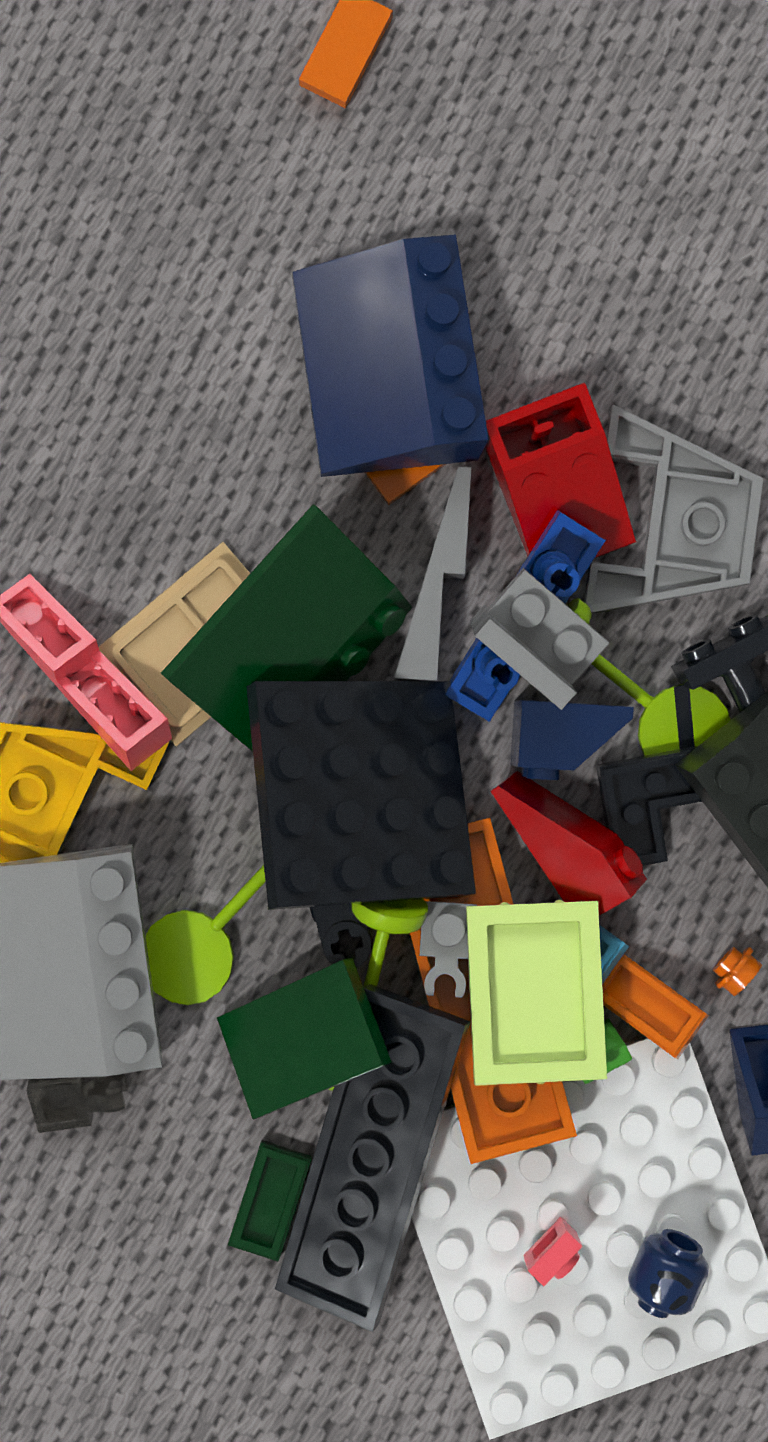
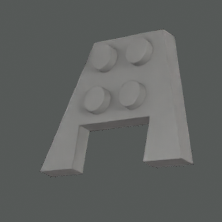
(697, 520)

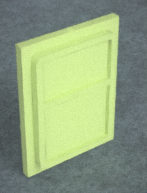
(536, 992)

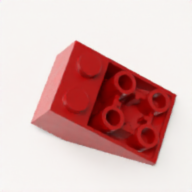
(559, 460)

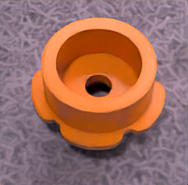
(736, 970)

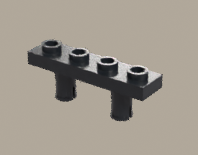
(728, 659)

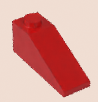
(571, 848)

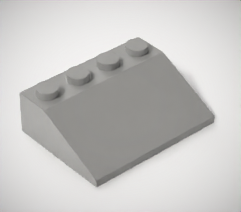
(75, 968)

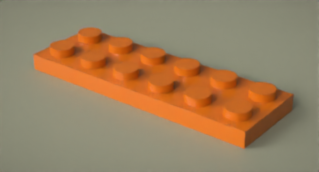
(497, 1116)

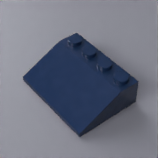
(390, 358)

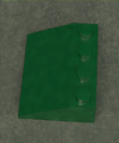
(298, 616)

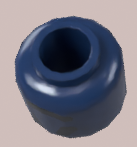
(668, 1273)

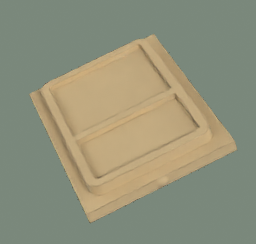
(165, 626)

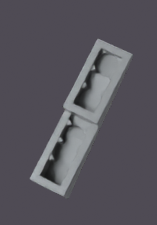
(447, 561)

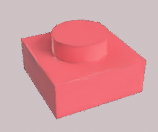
(554, 1253)

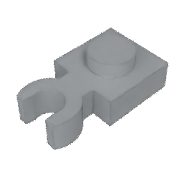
(446, 940)

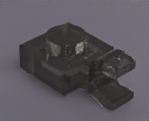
(72, 1101)

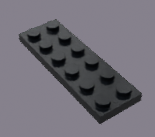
(372, 1164)

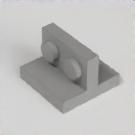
(538, 637)

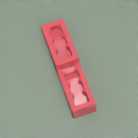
(83, 673)

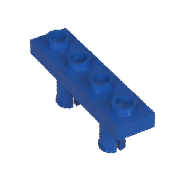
(559, 564)

